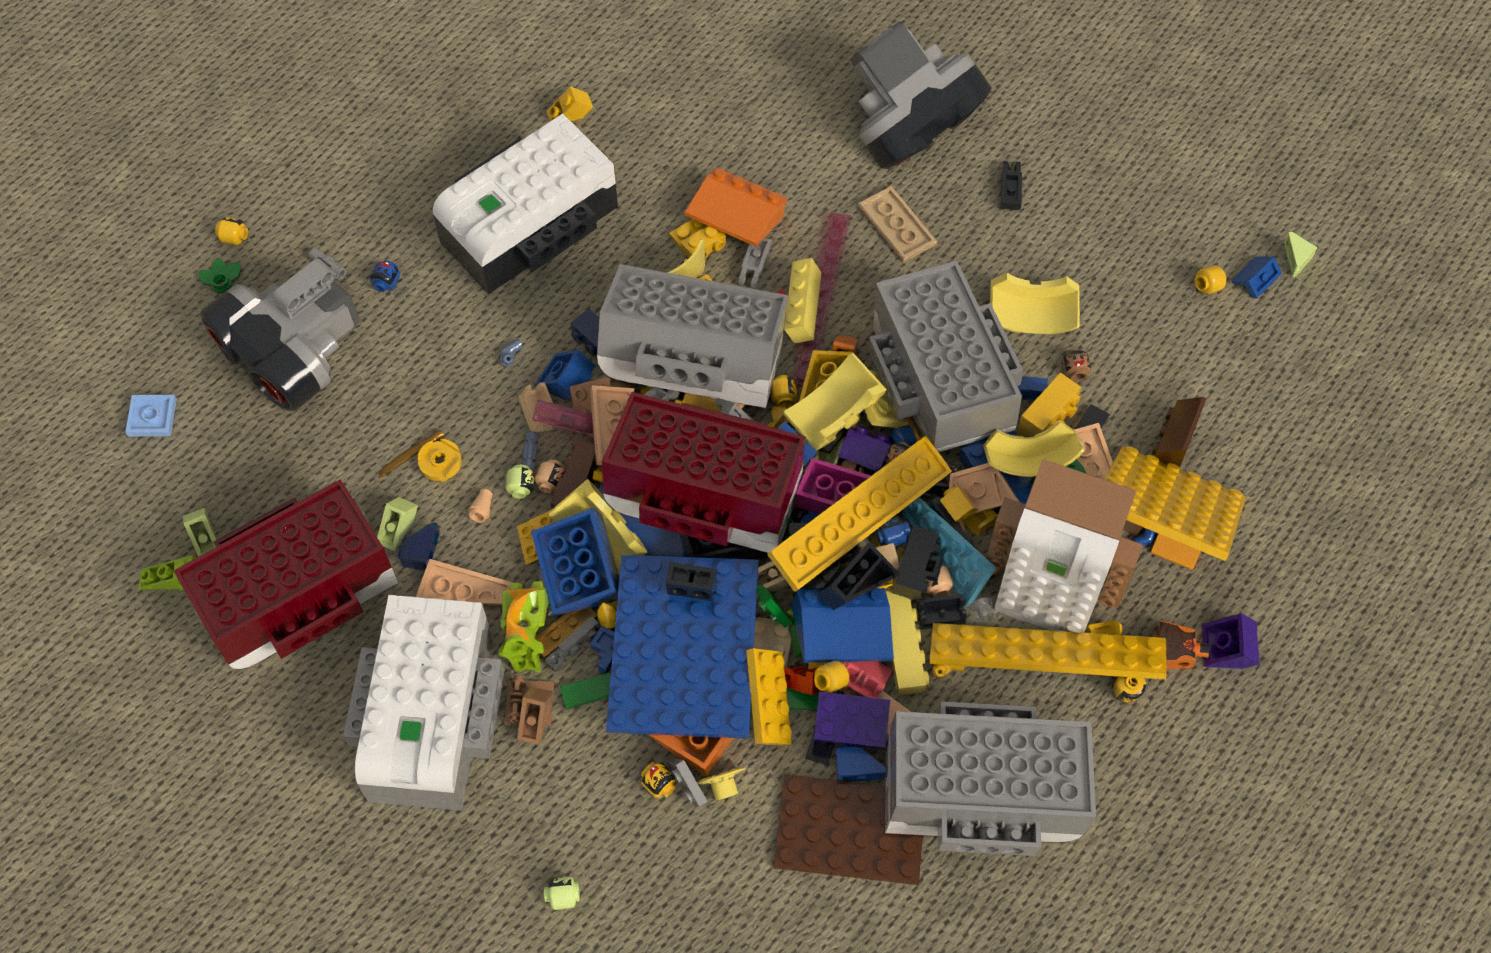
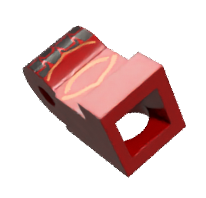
(801, 679)

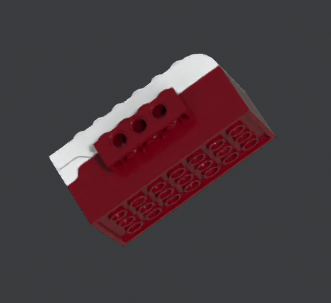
(703, 472)
(287, 577)

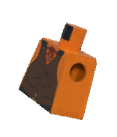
(1181, 645)

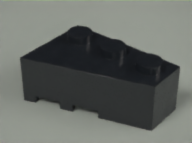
(857, 576)

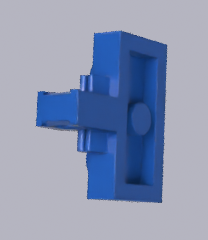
(603, 643)

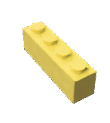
(802, 300)

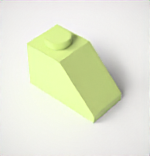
(396, 522)
(200, 531)

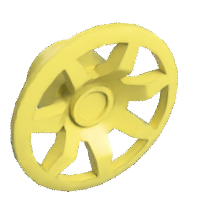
(723, 784)

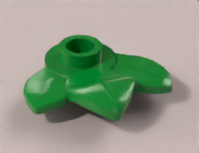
(219, 273)

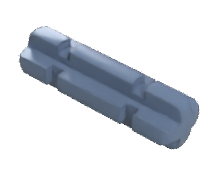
(530, 449)

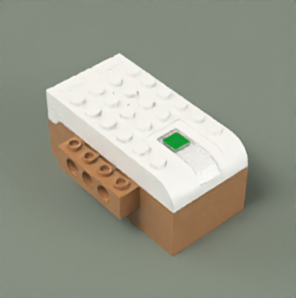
(1063, 549)

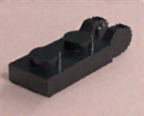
(1011, 187)

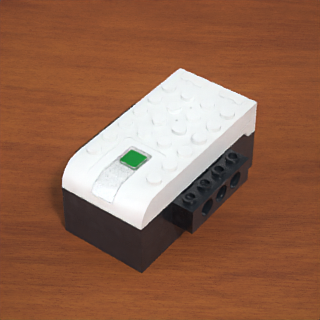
(526, 203)

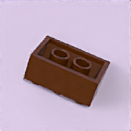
(1179, 430)

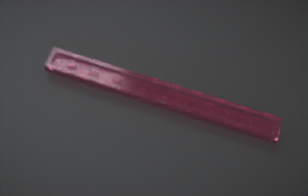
(829, 267)

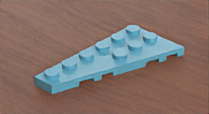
(965, 563)

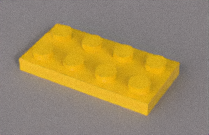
(769, 697)

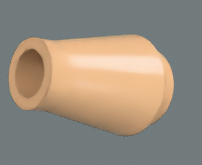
(480, 508)

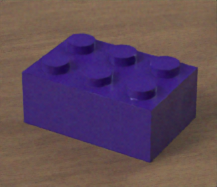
(852, 720)

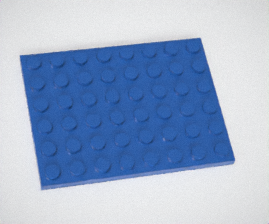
(680, 657)

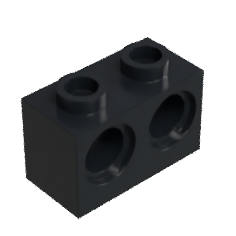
(691, 581)

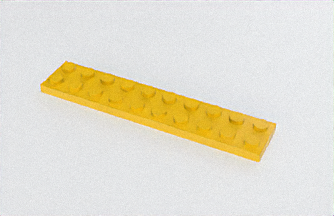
(859, 513)
(1049, 651)

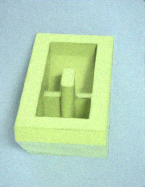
(1298, 252)

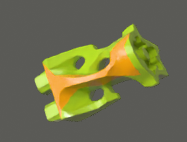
(518, 608)

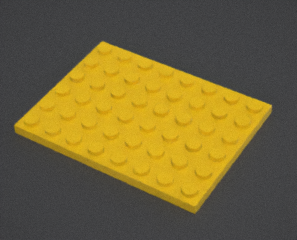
(1178, 502)

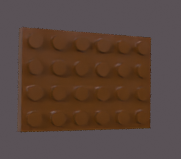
(841, 832)

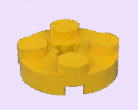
(444, 470)

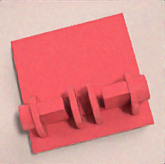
(867, 677)

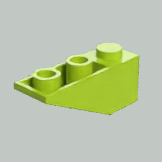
(162, 575)

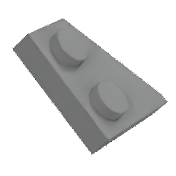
(684, 776)

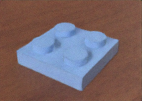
(151, 415)

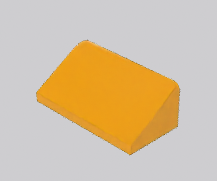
(1175, 552)

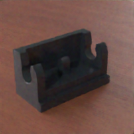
(942, 610)

